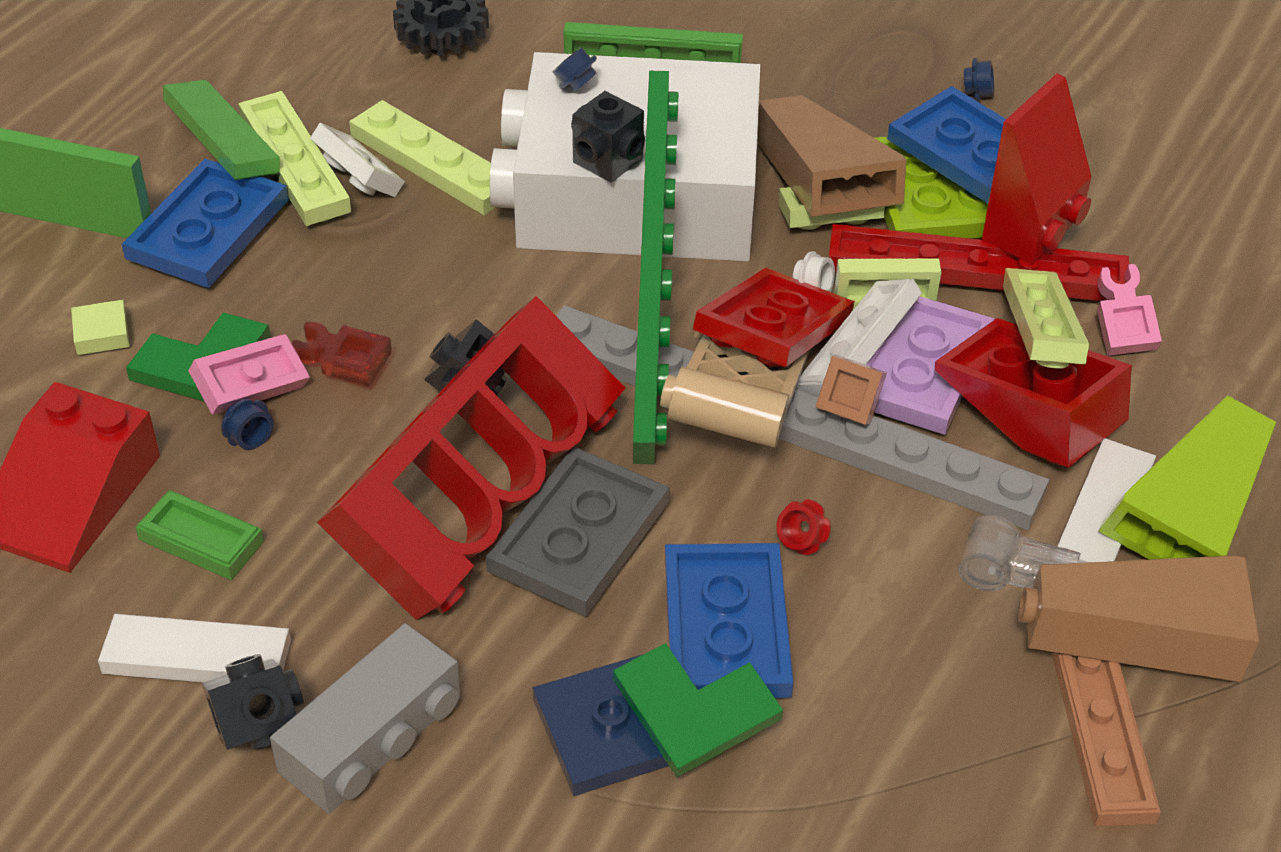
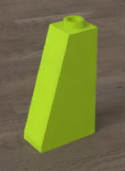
(1196, 490)

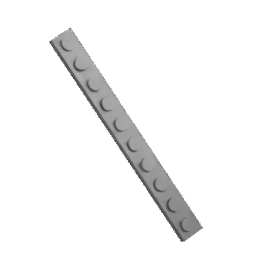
(877, 447)

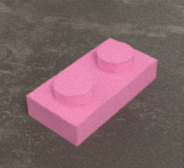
(248, 372)

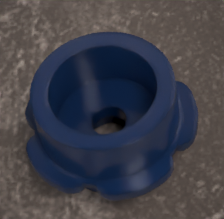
(575, 70)
(979, 79)
(247, 424)

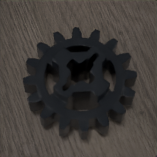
(440, 24)

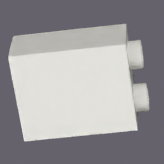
(578, 211)

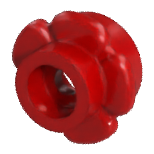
(790, 526)

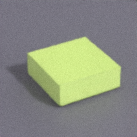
(100, 327)

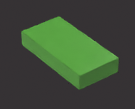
(200, 534)

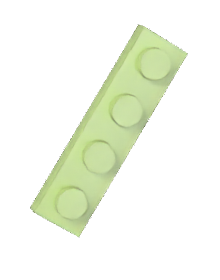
(425, 154)
(303, 168)
(1045, 318)

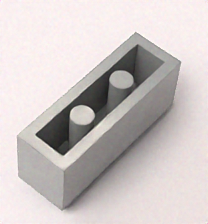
(366, 718)

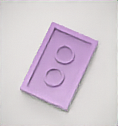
(908, 355)

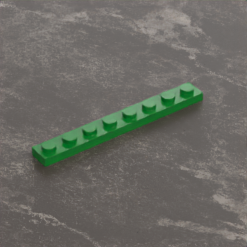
(655, 282)

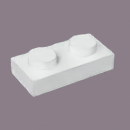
(349, 155)

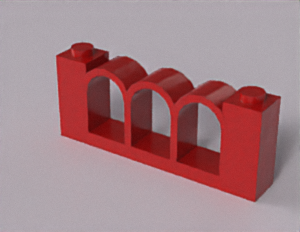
(393, 537)

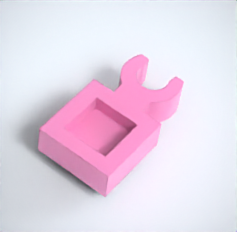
(1126, 320)

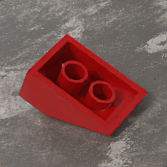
(1038, 175)
(1039, 407)
(71, 473)

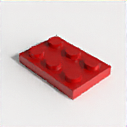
(773, 317)

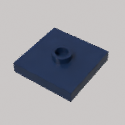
(595, 730)

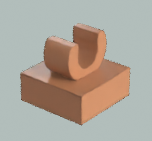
(851, 389)

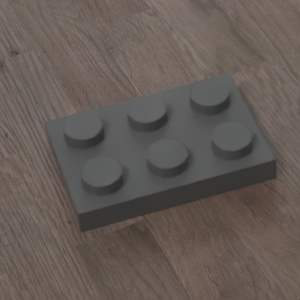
(578, 530)

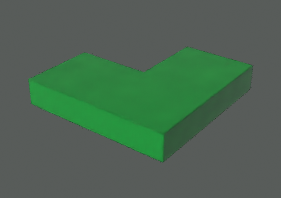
(166, 361)
(689, 722)

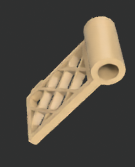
(722, 401)

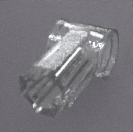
(1000, 556)

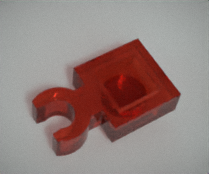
(349, 355)

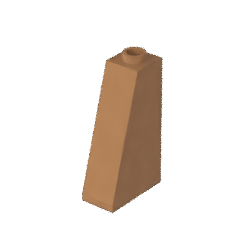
(827, 158)
(1147, 613)

